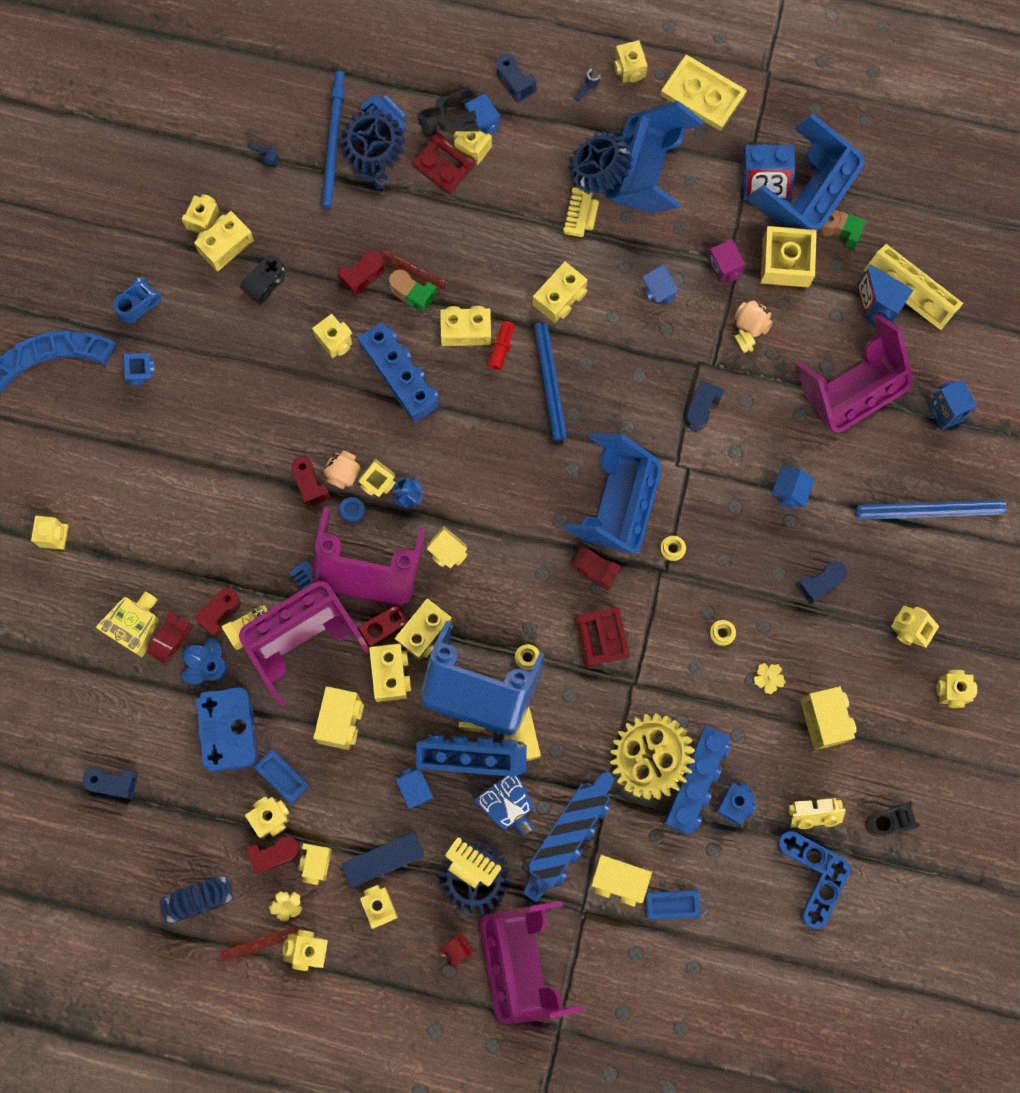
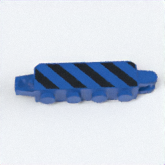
(567, 835)

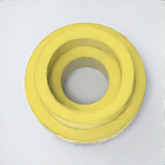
(745, 341)
(673, 540)
(728, 627)
(530, 649)

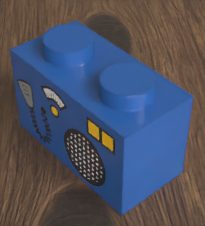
(951, 404)

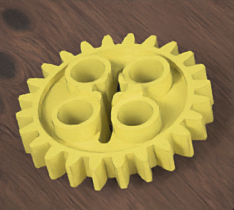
(672, 745)

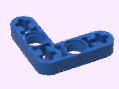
(824, 868)

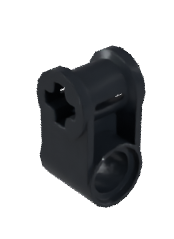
(261, 281)
(896, 819)

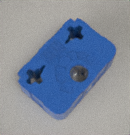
(218, 730)

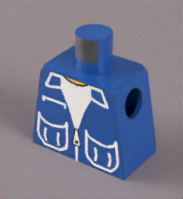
(507, 805)

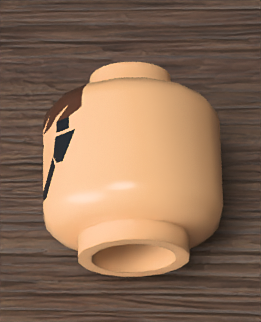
(753, 318)
(341, 469)

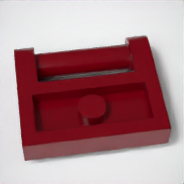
(438, 168)
(610, 636)

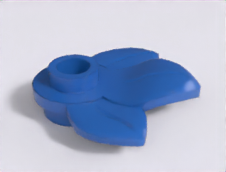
(200, 661)

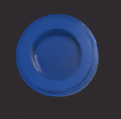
(352, 510)

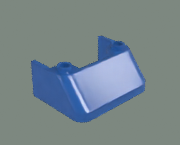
(649, 138)
(836, 169)
(626, 497)
(474, 696)

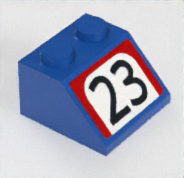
(769, 167)
(881, 295)

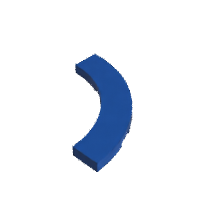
(52, 346)

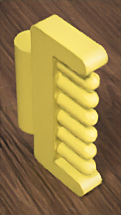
(586, 216)
(466, 869)

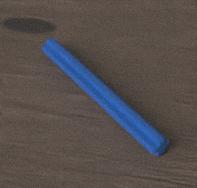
(931, 509)

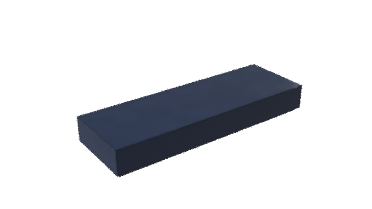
(382, 860)

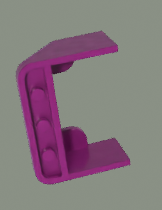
(865, 387)
(363, 579)
(291, 625)
(516, 966)

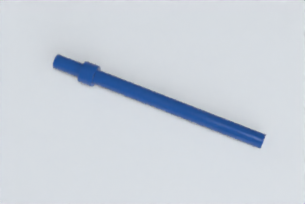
(337, 97)

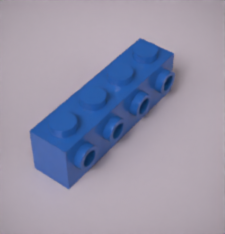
(398, 372)
(471, 756)
(694, 793)

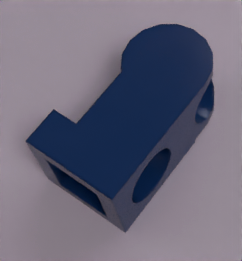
(513, 78)
(698, 413)
(830, 578)
(101, 782)

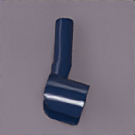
(589, 83)
(270, 154)
(373, 178)

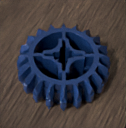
(355, 134)
(600, 163)
(472, 895)
(196, 899)

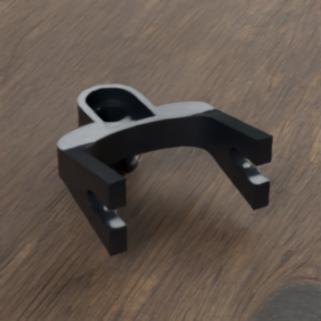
(434, 116)

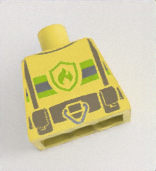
(131, 623)

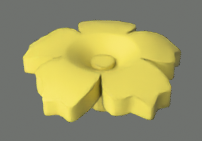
(769, 678)
(286, 905)

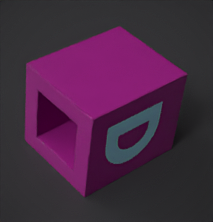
(726, 261)

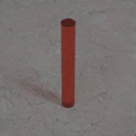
(414, 269)
(257, 944)

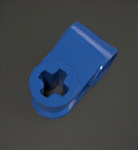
(139, 297)

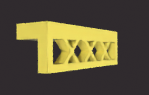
(927, 296)

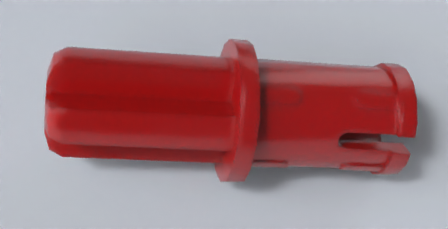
(501, 345)

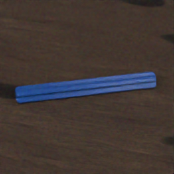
(550, 381)

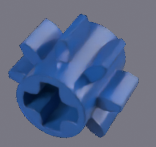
(407, 492)

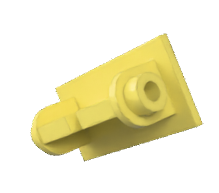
(828, 813)

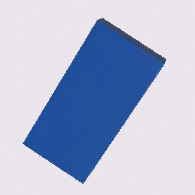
(281, 776)
(672, 905)

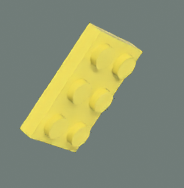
(703, 92)

